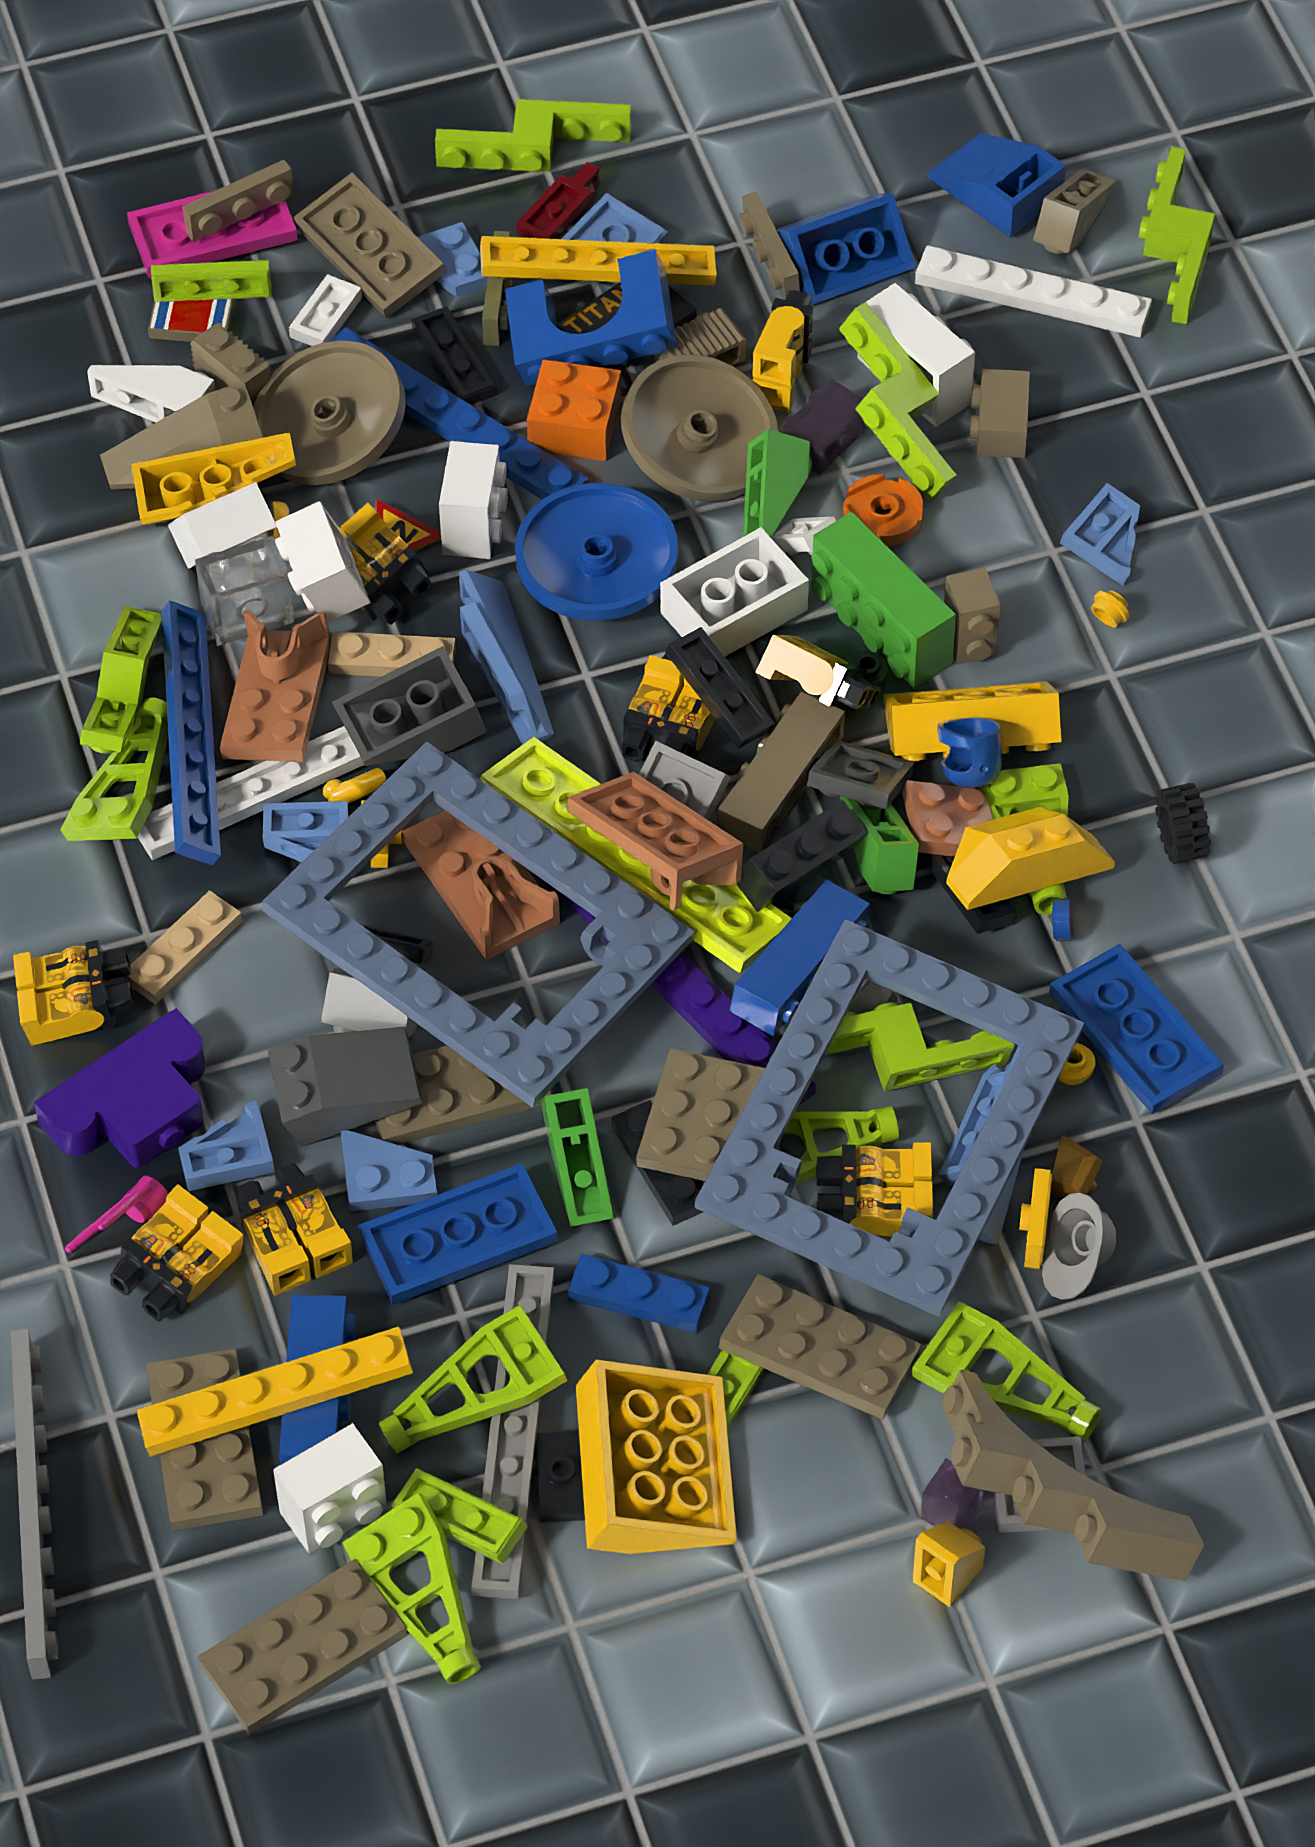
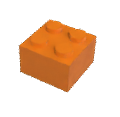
(574, 409)

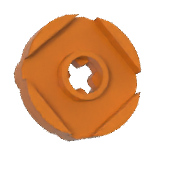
(899, 496)

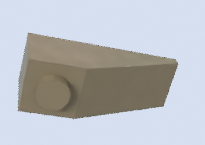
(1072, 210)

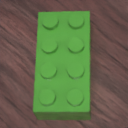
(882, 600)

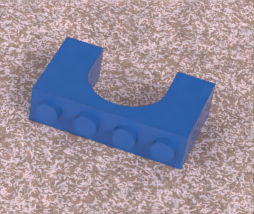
(638, 328)

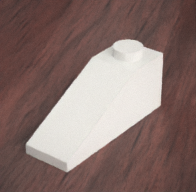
(148, 390)

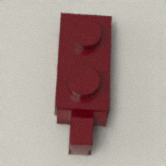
(560, 204)

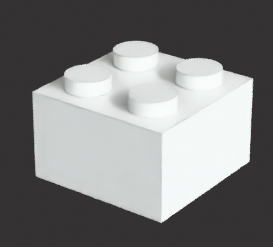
(472, 500)
(222, 524)
(320, 562)
(331, 1489)

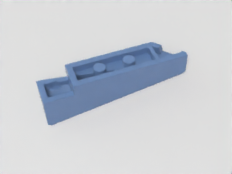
(501, 653)
(967, 1134)

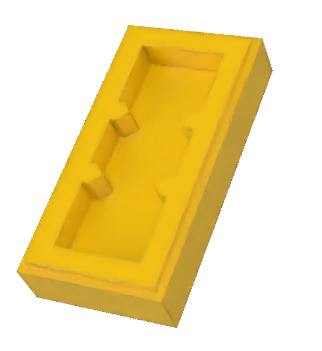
(1034, 1218)

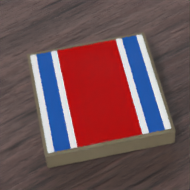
(188, 318)

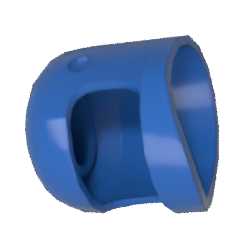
(984, 758)

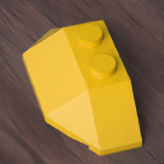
(1022, 856)

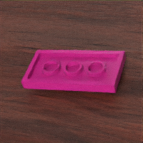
(163, 239)

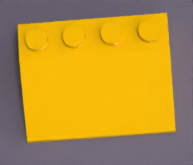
(654, 1459)

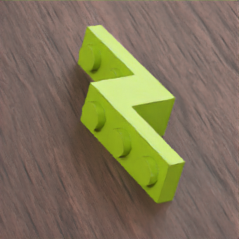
(533, 135)
(1176, 234)
(897, 401)
(121, 680)
(901, 1050)

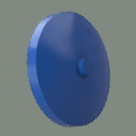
(596, 551)

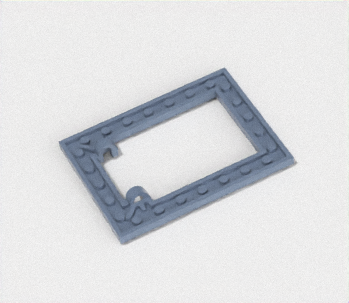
(520, 1059)
(927, 1253)

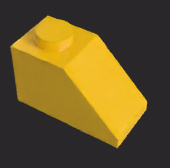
(947, 1561)

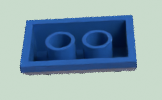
(848, 247)

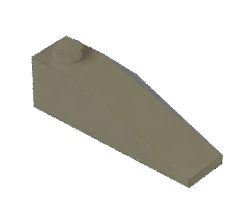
(206, 423)

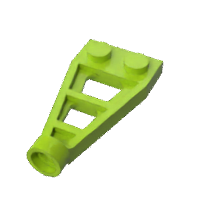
(1027, 789)
(123, 817)
(853, 1122)
(961, 1343)
(521, 1352)
(392, 1541)

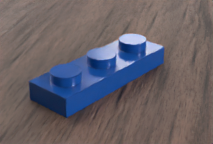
(638, 1293)

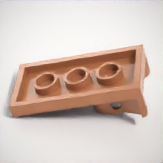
(276, 691)
(660, 834)
(481, 884)

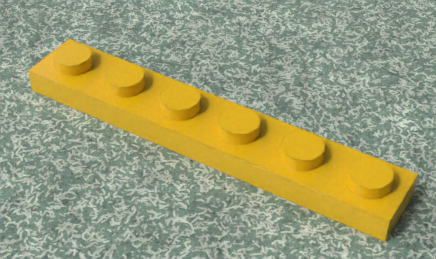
(590, 259)
(274, 1391)

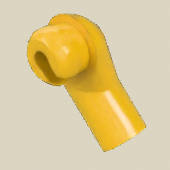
(354, 788)

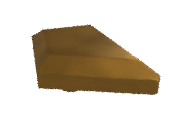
(1074, 1169)

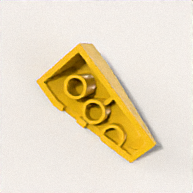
(192, 479)

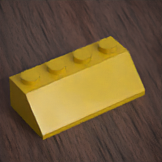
(1024, 711)

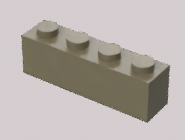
(779, 772)

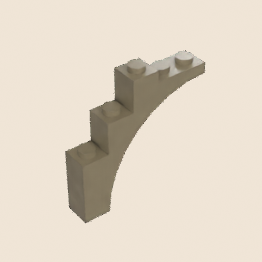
(1049, 1494)

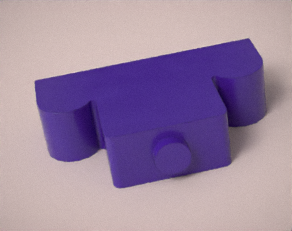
(131, 1095)

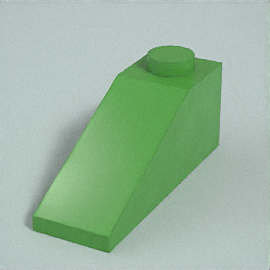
(774, 476)
(887, 852)
(577, 1156)

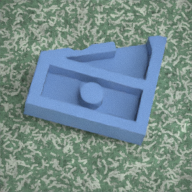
(1105, 533)
(228, 1152)
(385, 1173)

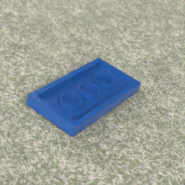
(1136, 1029)
(457, 1233)

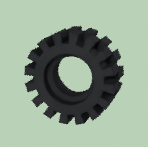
(1183, 823)

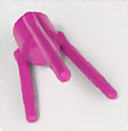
(138, 1203)

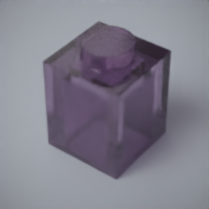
(949, 1500)

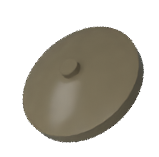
(339, 407)
(693, 424)

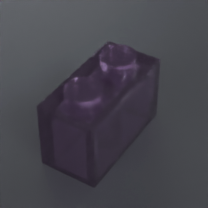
(828, 423)

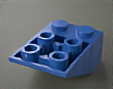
(1000, 179)

